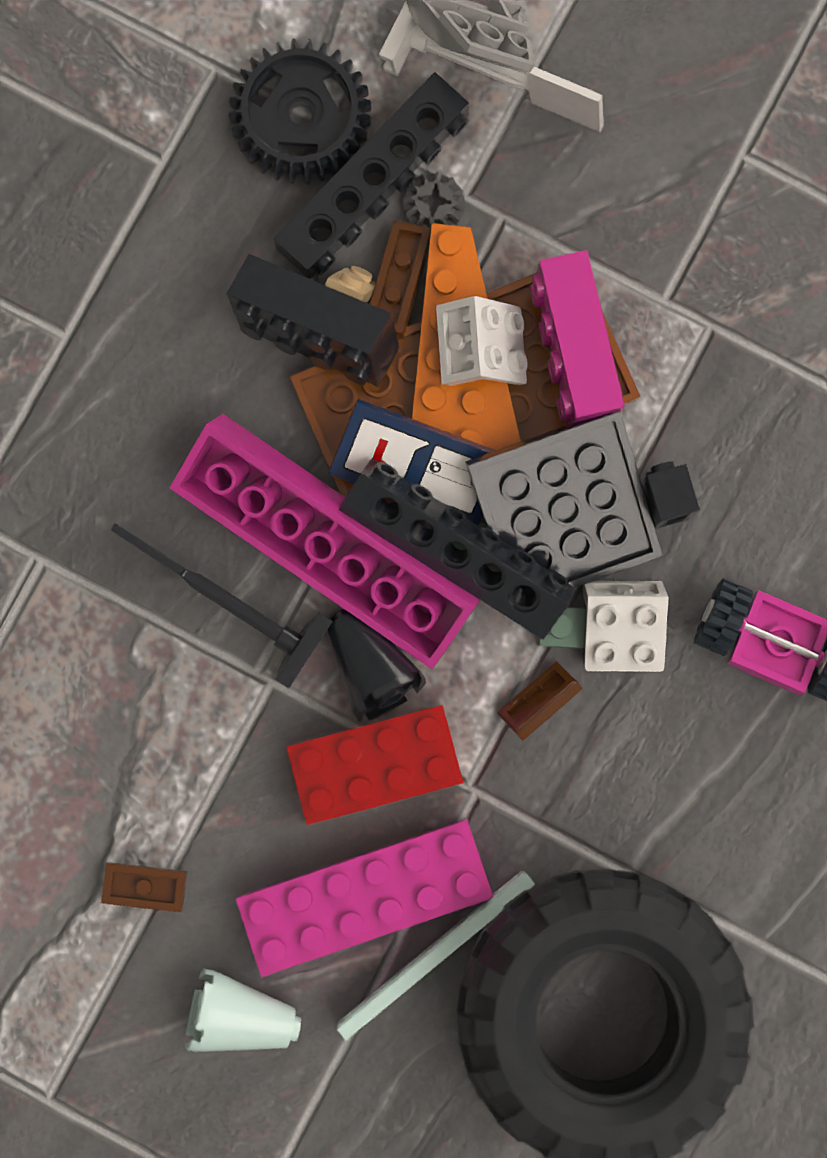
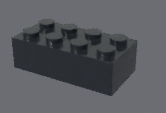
(313, 321)

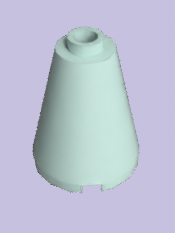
(238, 1017)

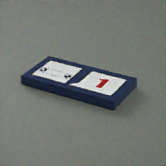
(415, 450)

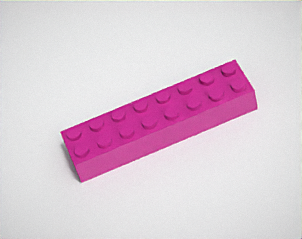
(303, 530)

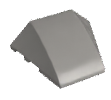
(478, 31)

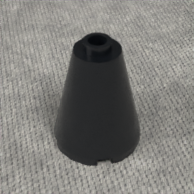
(371, 667)

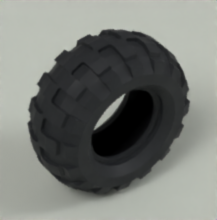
(667, 1097)

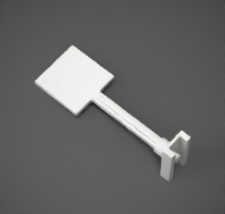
(544, 88)

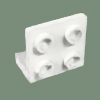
(481, 341)
(625, 625)

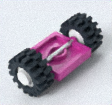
(773, 639)

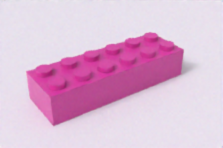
(364, 897)

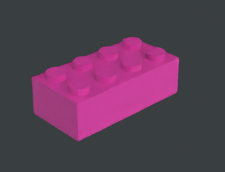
(576, 337)

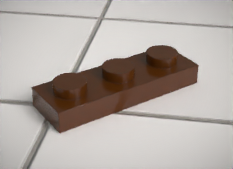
(401, 272)

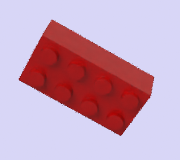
(374, 765)

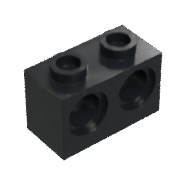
(669, 494)

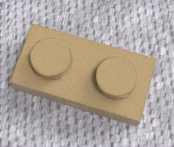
(353, 282)

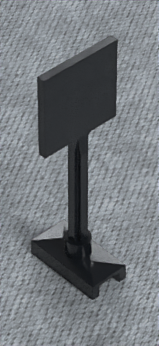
(295, 645)

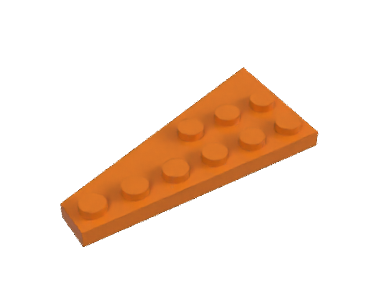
(474, 409)

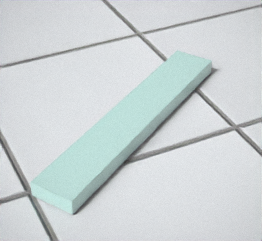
(432, 956)

